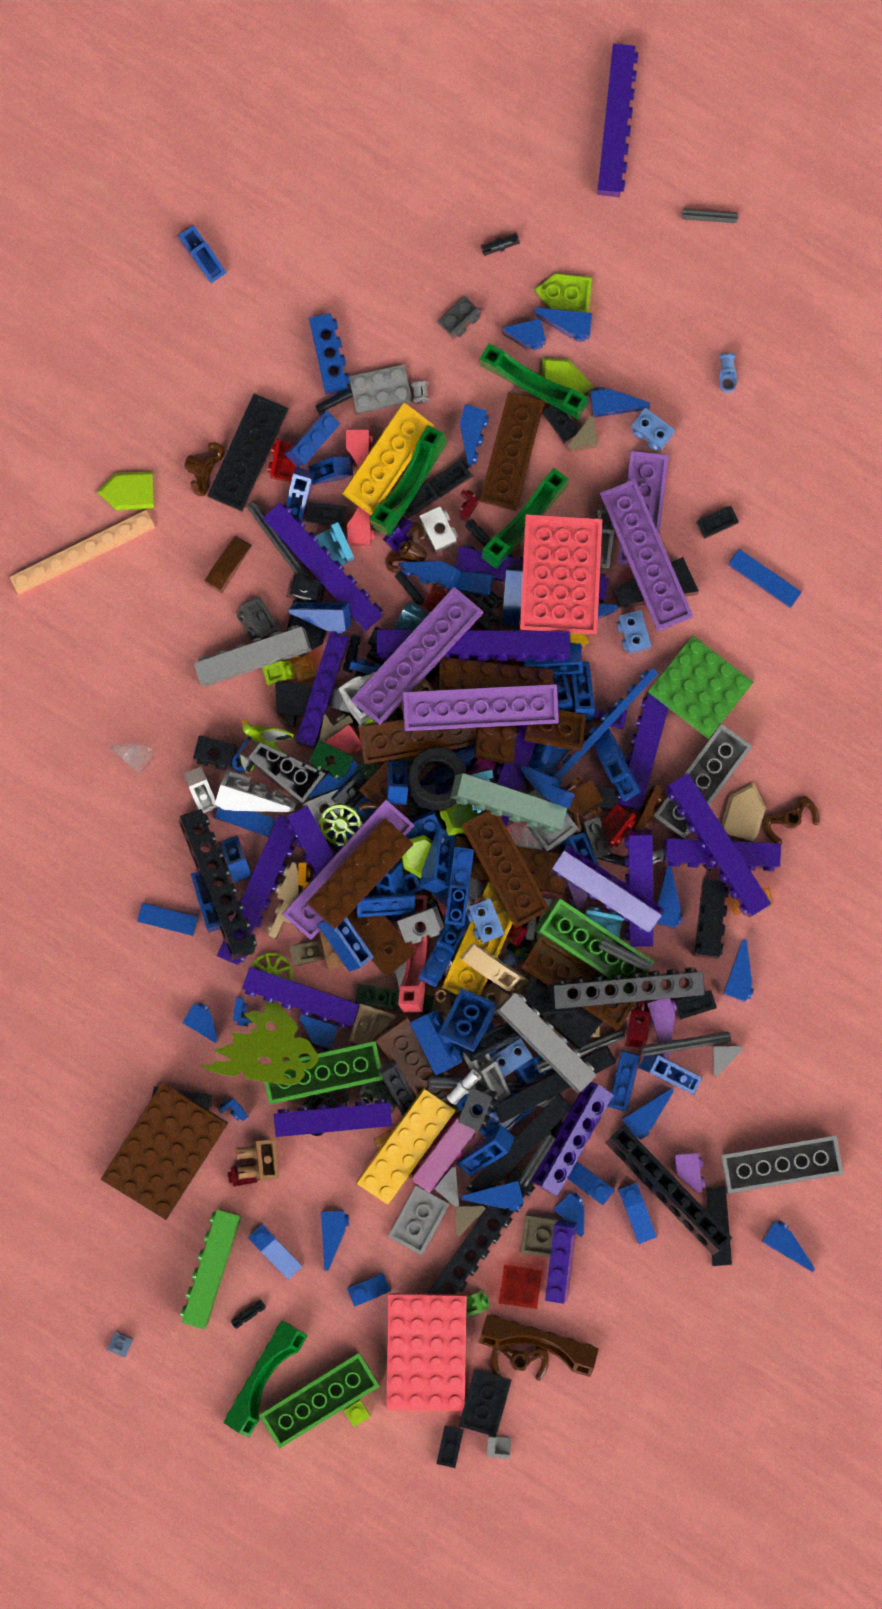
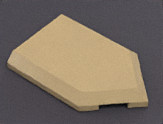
(744, 813)

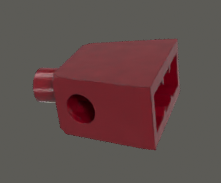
(637, 1032)

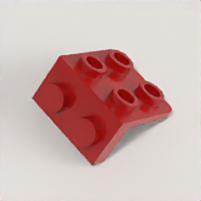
(616, 824)

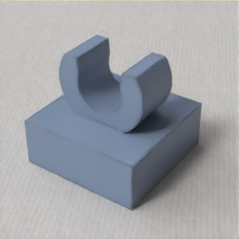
(120, 1344)

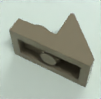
(329, 728)
(307, 953)

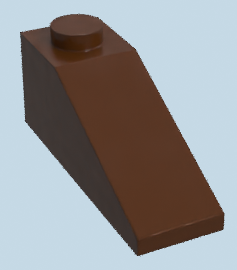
(227, 564)

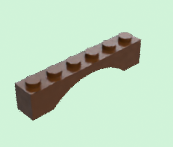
(576, 1355)

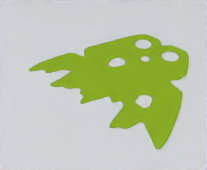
(266, 1043)

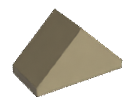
(585, 437)
(466, 1216)

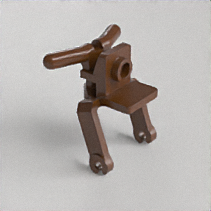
(585, 798)

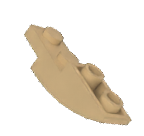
(287, 892)
(494, 969)

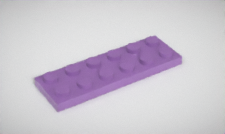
(650, 475)

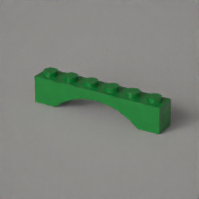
(557, 395)
(543, 498)
(395, 504)
(245, 1410)

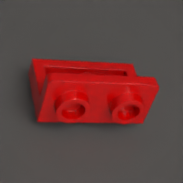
(281, 467)

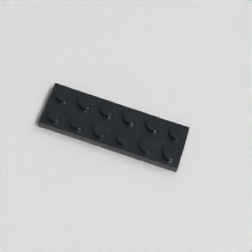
(247, 452)

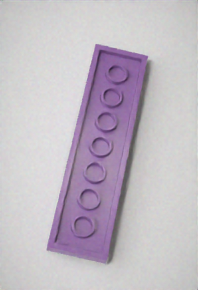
(646, 555)
(417, 656)
(480, 707)
(298, 911)

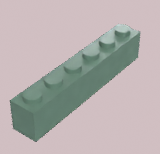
(508, 802)

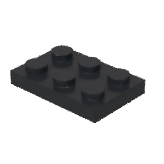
(485, 1403)

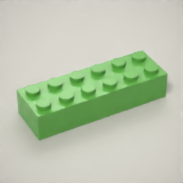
(582, 937)
(332, 1072)
(211, 1268)
(319, 1400)

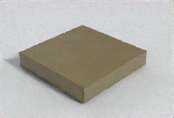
(537, 1235)

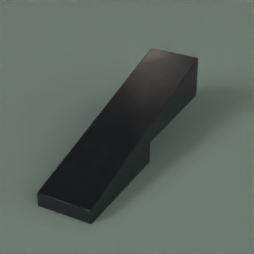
(439, 487)

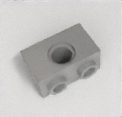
(431, 919)

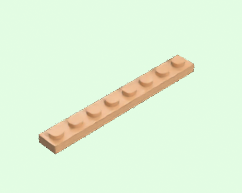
(82, 552)

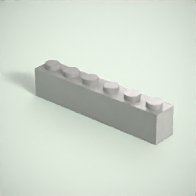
(252, 656)
(546, 1042)

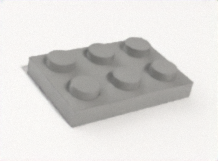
(380, 389)
(552, 840)
(418, 1220)

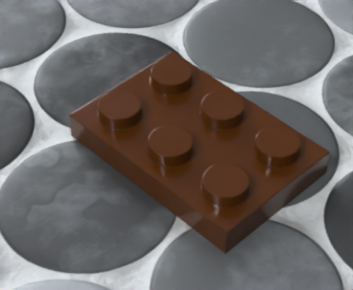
(565, 734)
(647, 813)

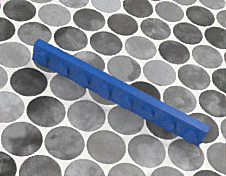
(608, 719)

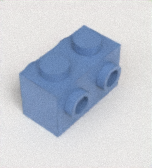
(654, 428)
(635, 632)
(487, 919)
(511, 1060)

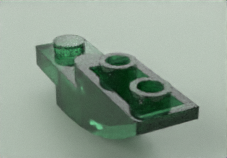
(386, 998)

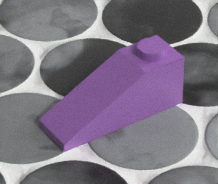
(663, 1018)

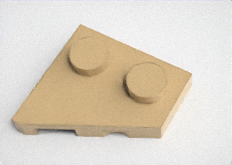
(369, 1024)

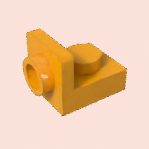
(303, 874)

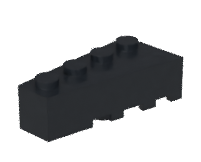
(629, 594)
(286, 772)
(710, 919)

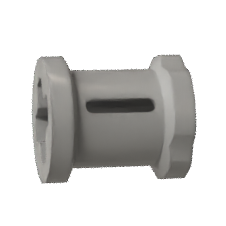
(420, 392)

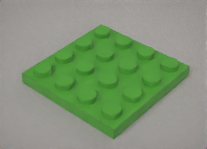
(700, 687)

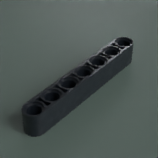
(548, 1088)
(522, 1145)

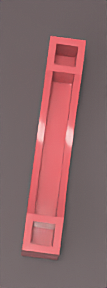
(359, 526)
(413, 989)

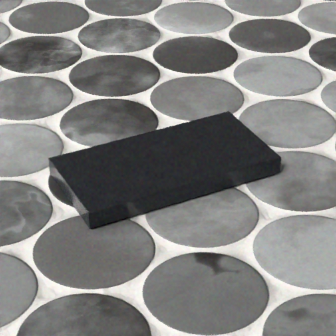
(572, 1023)

